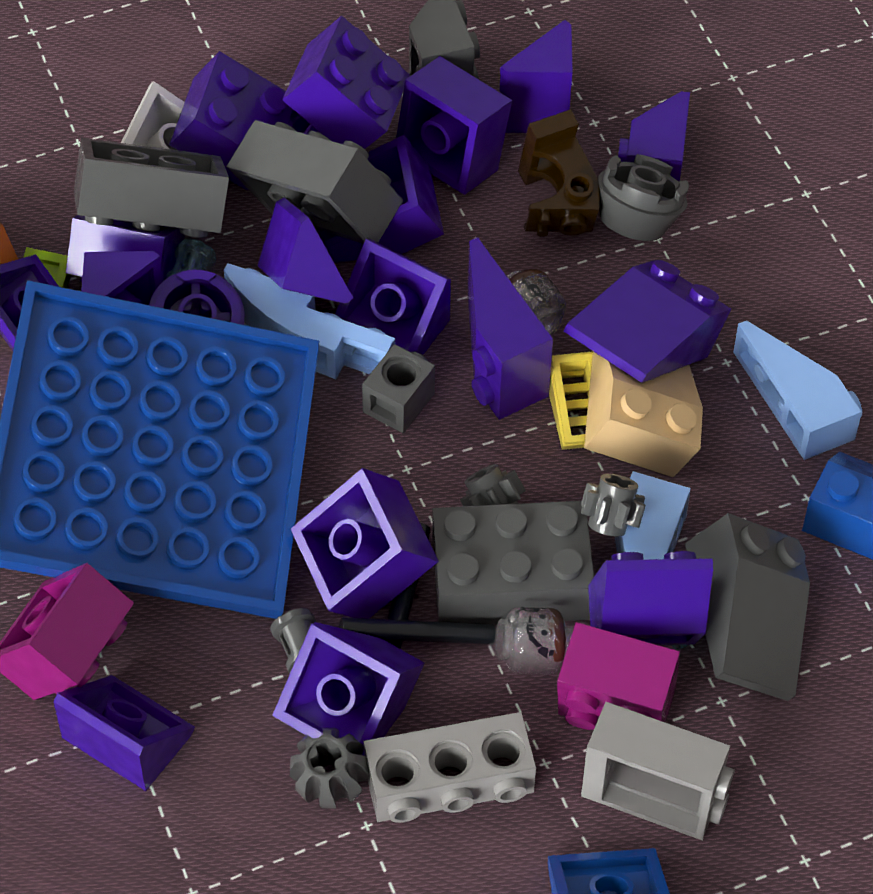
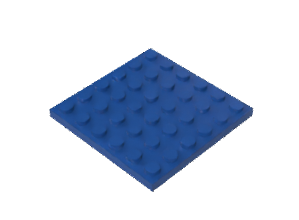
(153, 449)

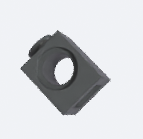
(398, 404)

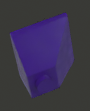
(347, 684)

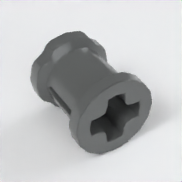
(291, 632)

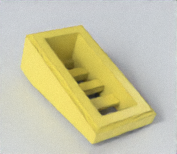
(568, 367)

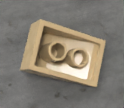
(645, 422)

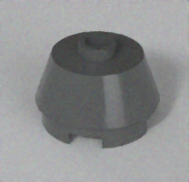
(640, 197)

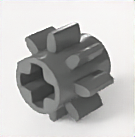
(492, 487)
(613, 505)

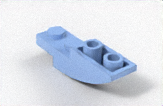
(295, 314)

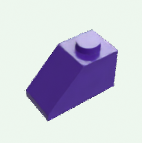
(659, 134)

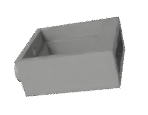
(657, 771)

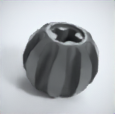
(326, 750)

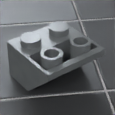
(442, 32)

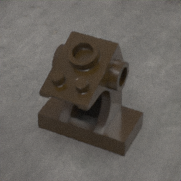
(556, 156)

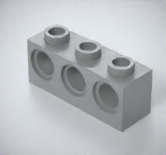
(464, 746)

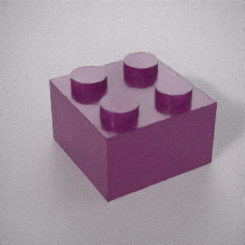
(63, 632)
(616, 671)

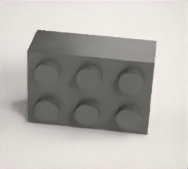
(319, 177)
(150, 187)
(511, 559)

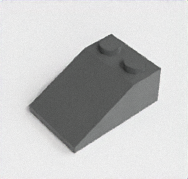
(754, 604)

